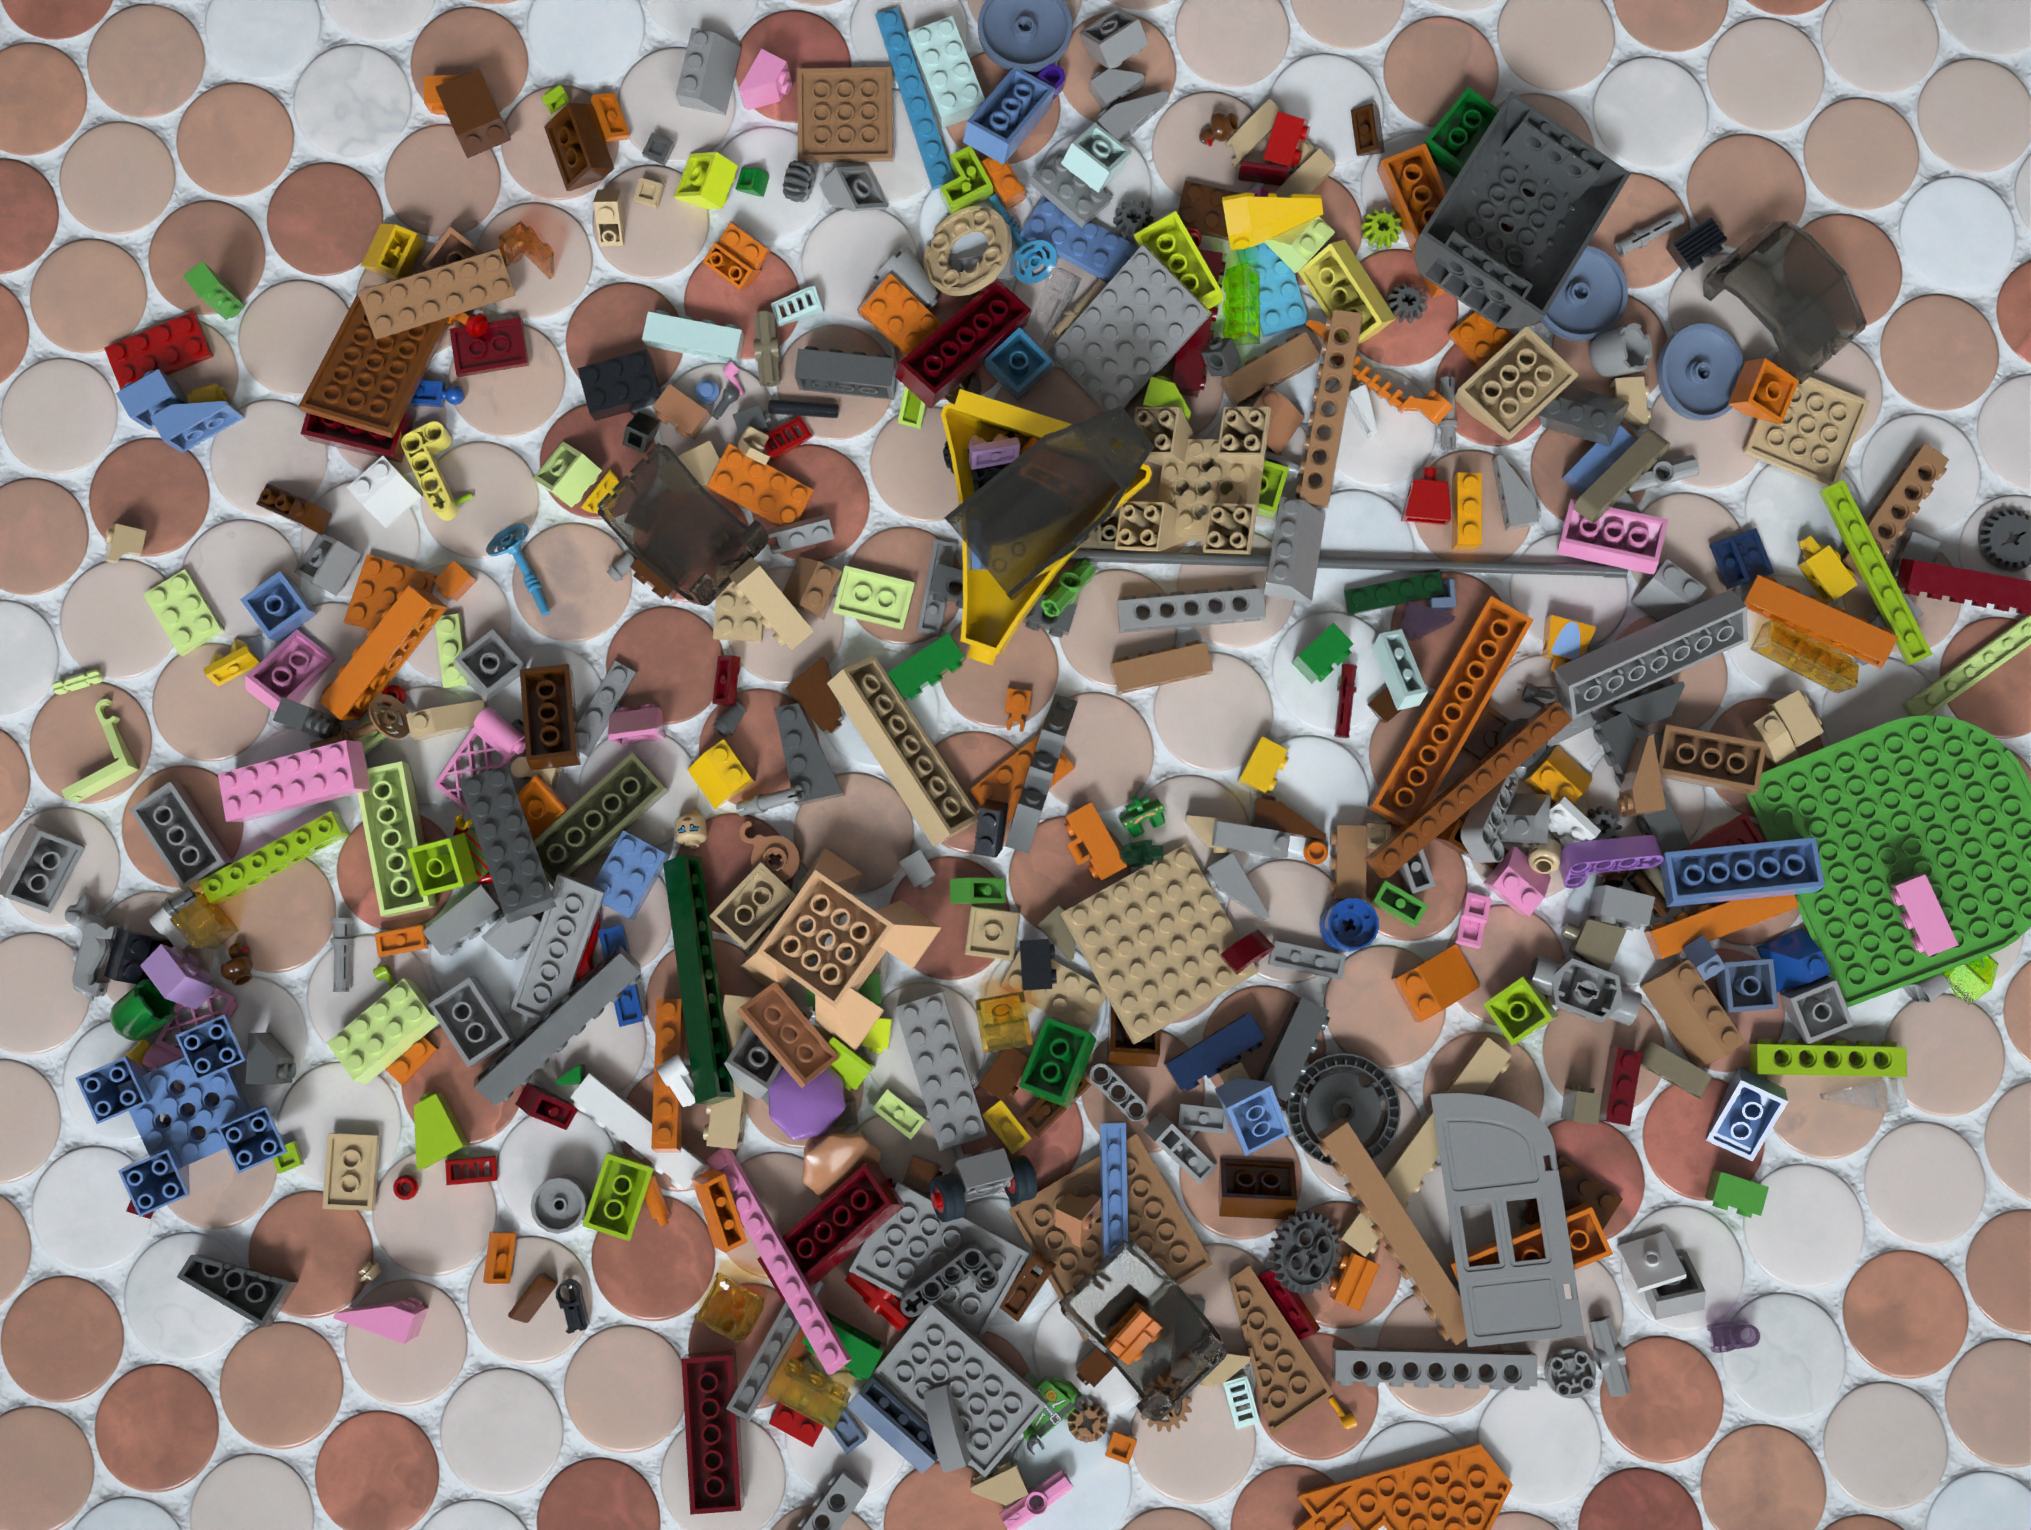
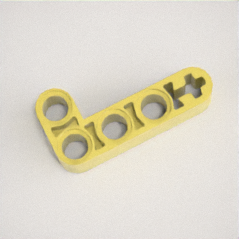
(431, 474)

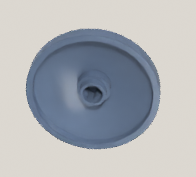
(1025, 32)
(1589, 299)
(1699, 371)

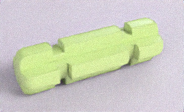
(77, 681)

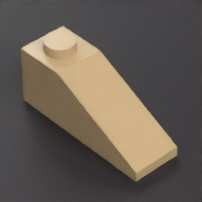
(443, 719)
(1771, 730)

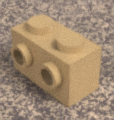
(1797, 717)

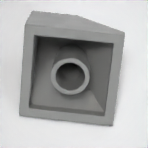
(853, 189)

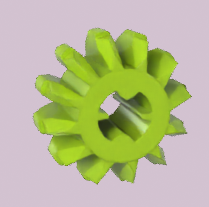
(1378, 219)

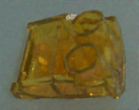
(730, 1309)

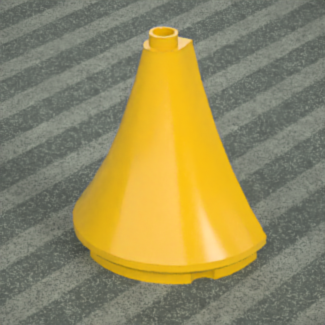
(988, 613)

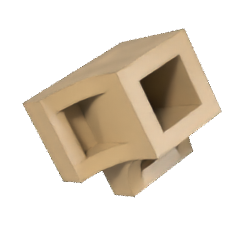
(122, 541)

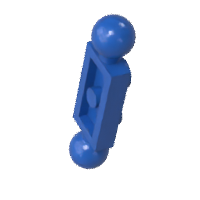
(433, 394)

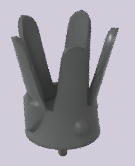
(1531, 691)

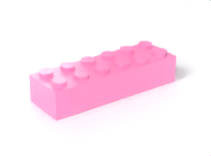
(294, 781)

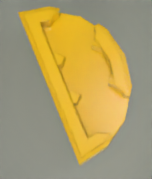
(602, 489)

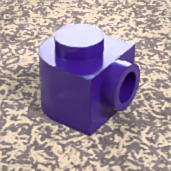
(1053, 76)

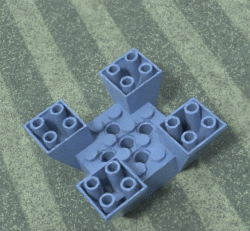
(230, 1124)

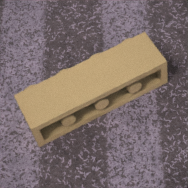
(771, 603)

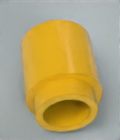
(208, 393)

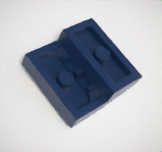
(1741, 558)

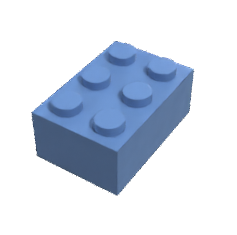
(630, 874)

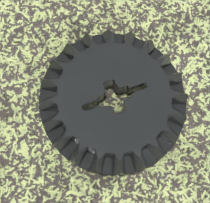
(1997, 530)

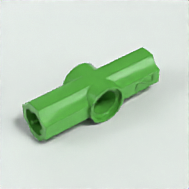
(1068, 588)

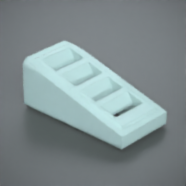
(799, 314)
(1234, 1381)

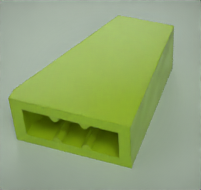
(435, 1130)

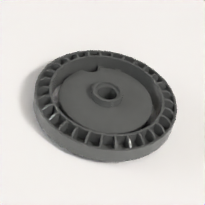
(1344, 1088)

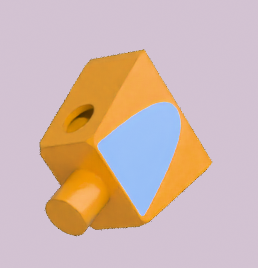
(1565, 640)

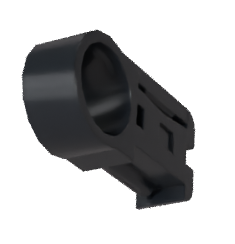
(575, 1309)

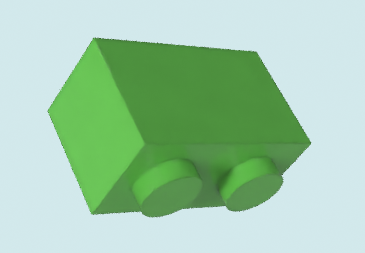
(1398, 904)
(1736, 1192)

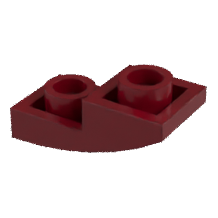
(1246, 951)

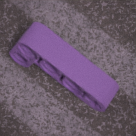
(1607, 855)

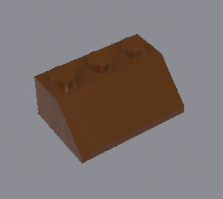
(579, 146)
(1257, 1189)

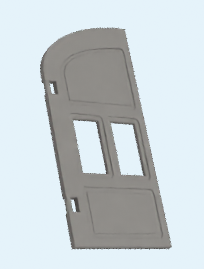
(1495, 1156)

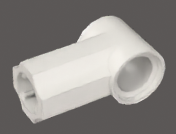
(163, 924)
(676, 1075)

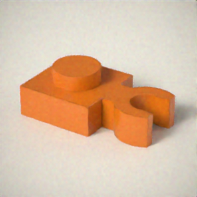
(1017, 704)

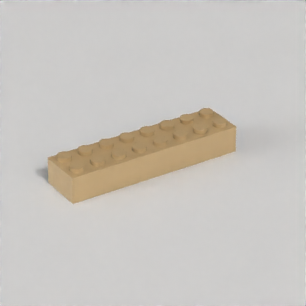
(903, 750)

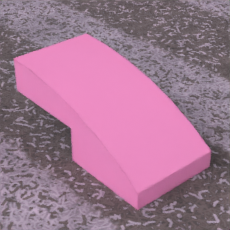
(1472, 920)

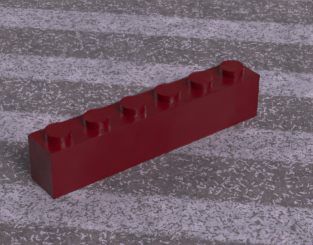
(1189, 360)
(1965, 584)

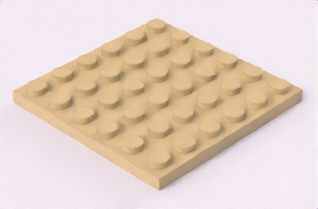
(1157, 943)

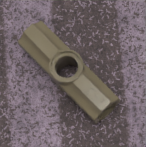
(767, 349)

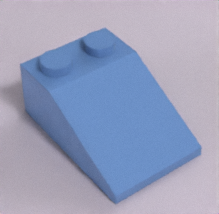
(192, 423)
(1747, 1114)

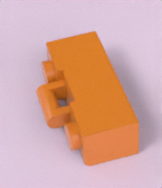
(1101, 849)
(719, 1210)

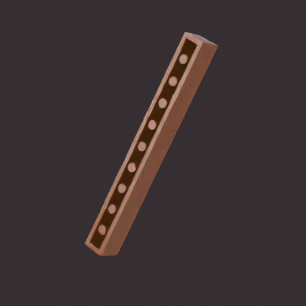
(1468, 789)

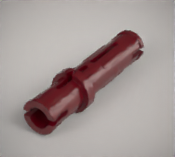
(1345, 701)

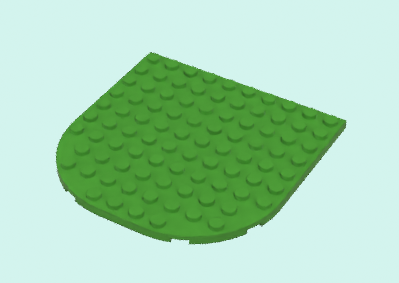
(1899, 804)

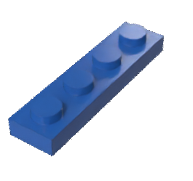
(628, 1005)

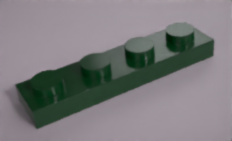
(1393, 593)

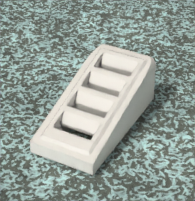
(1362, 408)

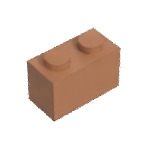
(681, 412)

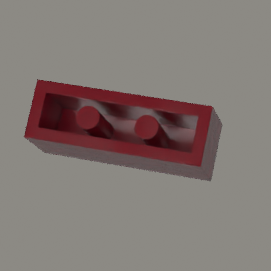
(1620, 1085)

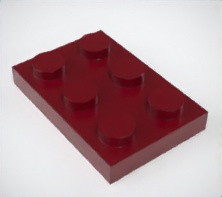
(496, 350)

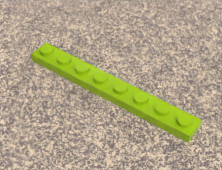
(1875, 572)

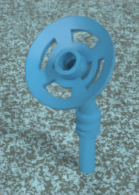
(1029, 254)
(512, 546)

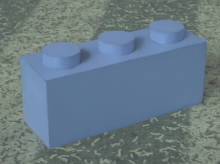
(1597, 461)

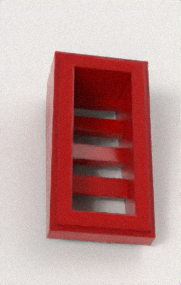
(783, 449)
(450, 1171)

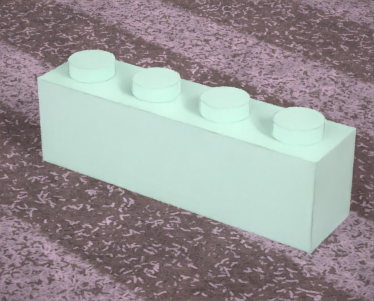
(693, 337)

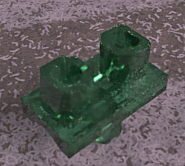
(1141, 853)

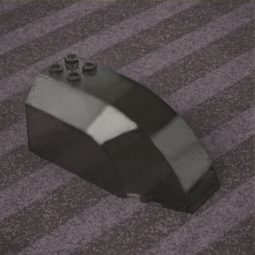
(1051, 498)

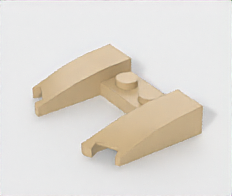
(1313, 166)

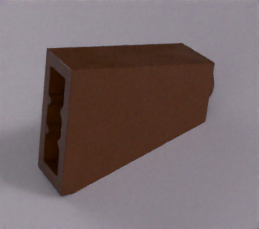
(816, 696)

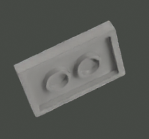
(1069, 192)

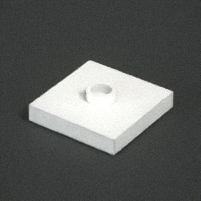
(1651, 1262)

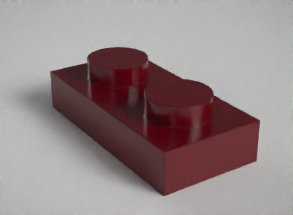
(726, 680)

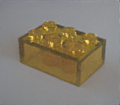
(809, 1393)

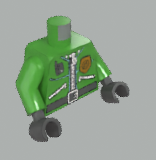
(1062, 1399)

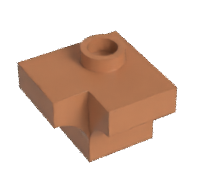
(1078, 1217)

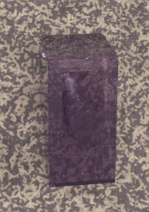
(1420, 621)

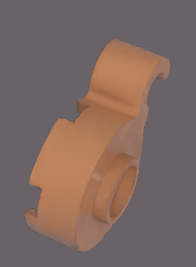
(773, 845)

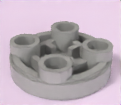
(1570, 1372)

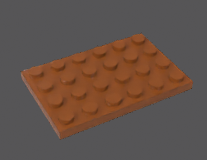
(368, 378)

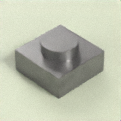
(658, 149)

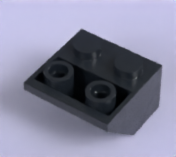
(129, 952)

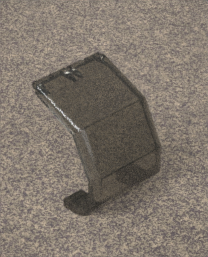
(1794, 293)
(679, 527)
(1187, 1343)

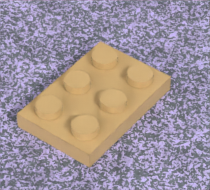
(734, 619)
(351, 1171)

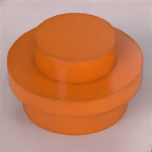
(1315, 852)

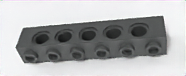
(946, 575)

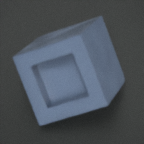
(1446, 602)

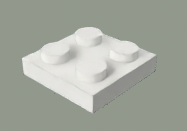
(1570, 824)

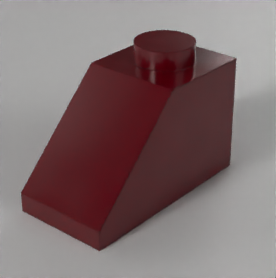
(546, 1106)

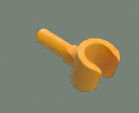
(1348, 1421)

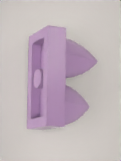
(993, 453)

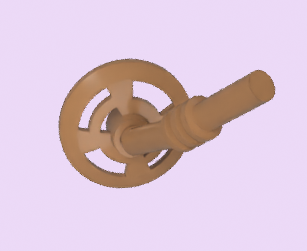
(382, 722)

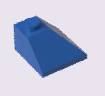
(1795, 959)

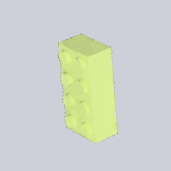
(383, 1031)

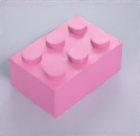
(1922, 915)

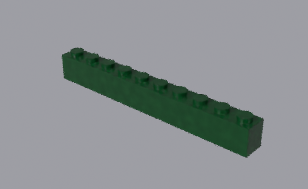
(698, 979)

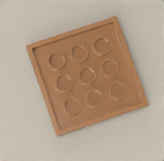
(845, 114)

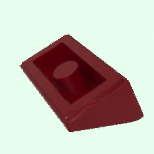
(1262, 173)

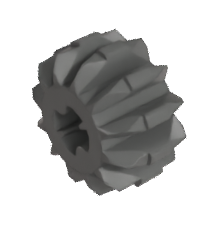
(798, 181)
(1125, 224)
(1411, 296)
(1605, 819)

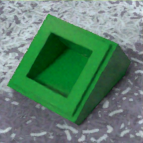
(752, 181)
(573, 1077)

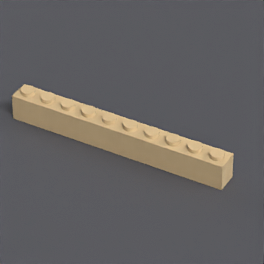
(1421, 1149)

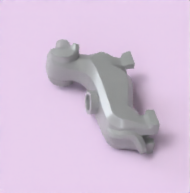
(93, 948)

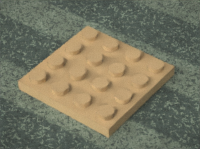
(1813, 434)

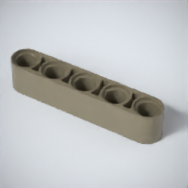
(1621, 476)

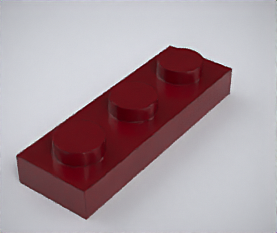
(1289, 1305)

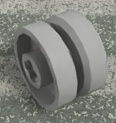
(546, 1206)

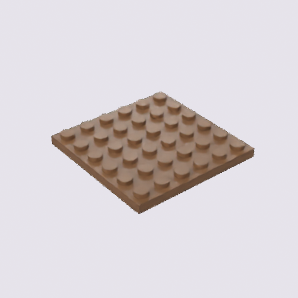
(1153, 1223)

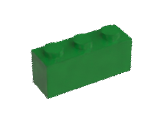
(927, 667)

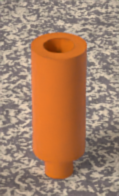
(656, 1202)

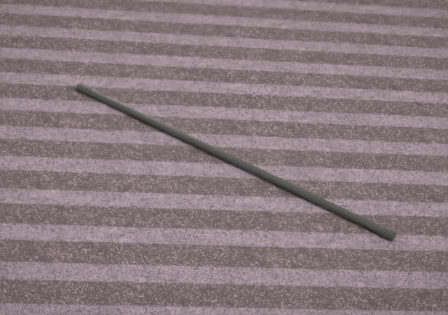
(1355, 563)

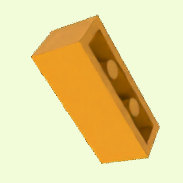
(1466, 511)

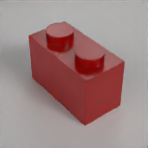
(1286, 140)

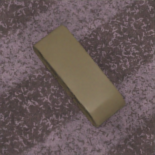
(1675, 1070)

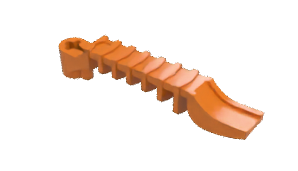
(1432, 406)

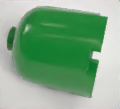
(141, 1012)

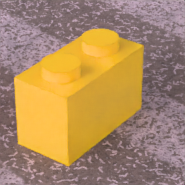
(1263, 765)

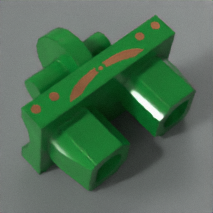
(1140, 811)

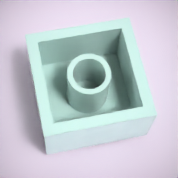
(1096, 157)

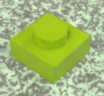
(555, 99)
(290, 1159)

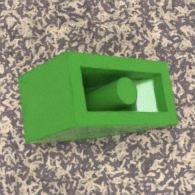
(977, 891)

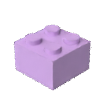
(179, 976)

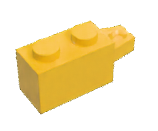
(1825, 570)

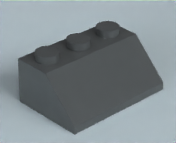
(1584, 415)

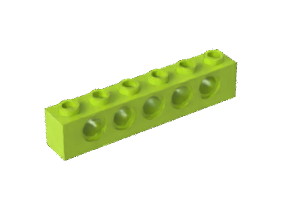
(274, 858)
(1892, 1062)

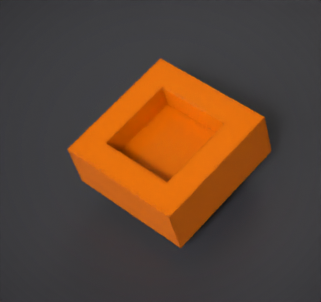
(1121, 1447)

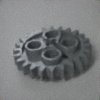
(1304, 1252)

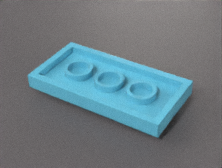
(1279, 292)

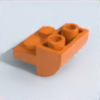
(737, 256)

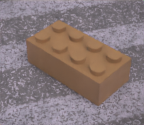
(1711, 759)

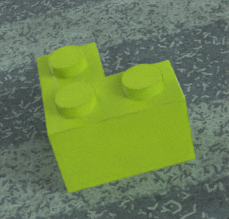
(971, 182)

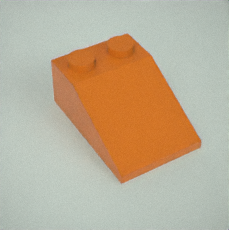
(1435, 983)

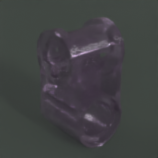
(1728, 1336)

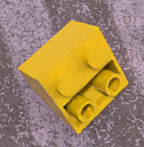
(393, 251)

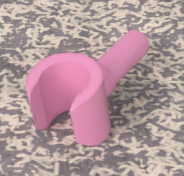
(730, 371)

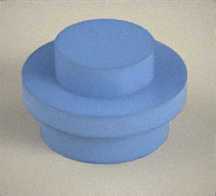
(707, 391)

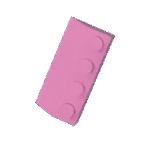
(1616, 539)

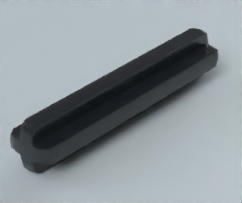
(803, 408)

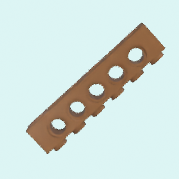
(1933, 466)

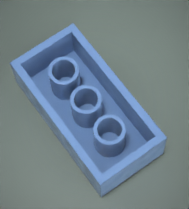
(1008, 115)

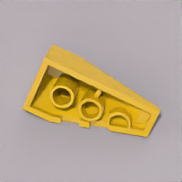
(1258, 219)

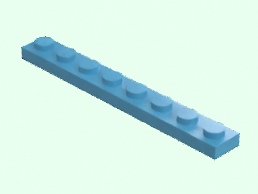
(914, 98)

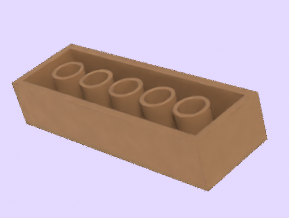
(436, 293)

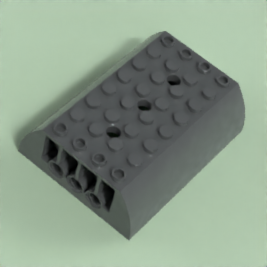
(1518, 272)

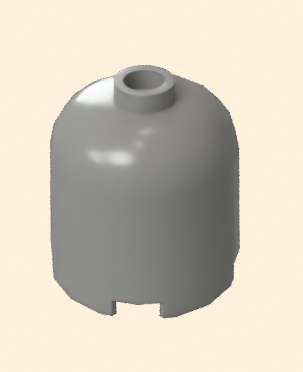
(1620, 351)

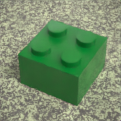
(1322, 653)

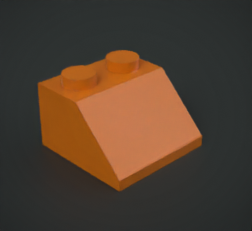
(1763, 391)

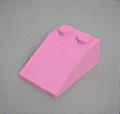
(288, 671)
(391, 1319)

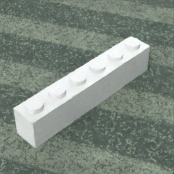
(635, 1128)

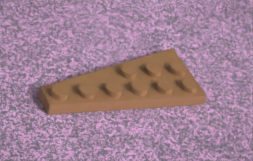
(1282, 1368)

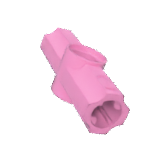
(1050, 1490)

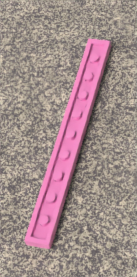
(781, 1264)

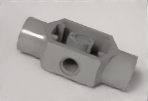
(1584, 990)

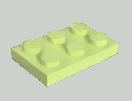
(874, 597)
(183, 612)

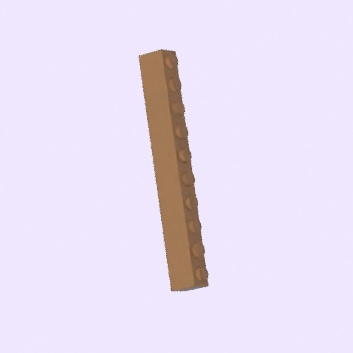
(1395, 1228)

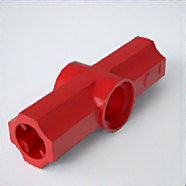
(879, 1301)

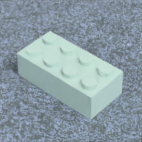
(946, 71)

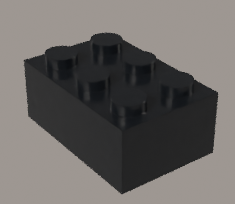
(620, 384)

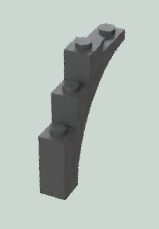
(1041, 773)

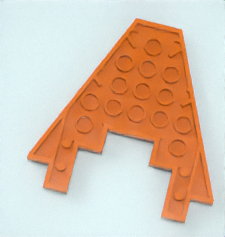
(1431, 1493)

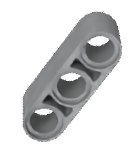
(1122, 1103)

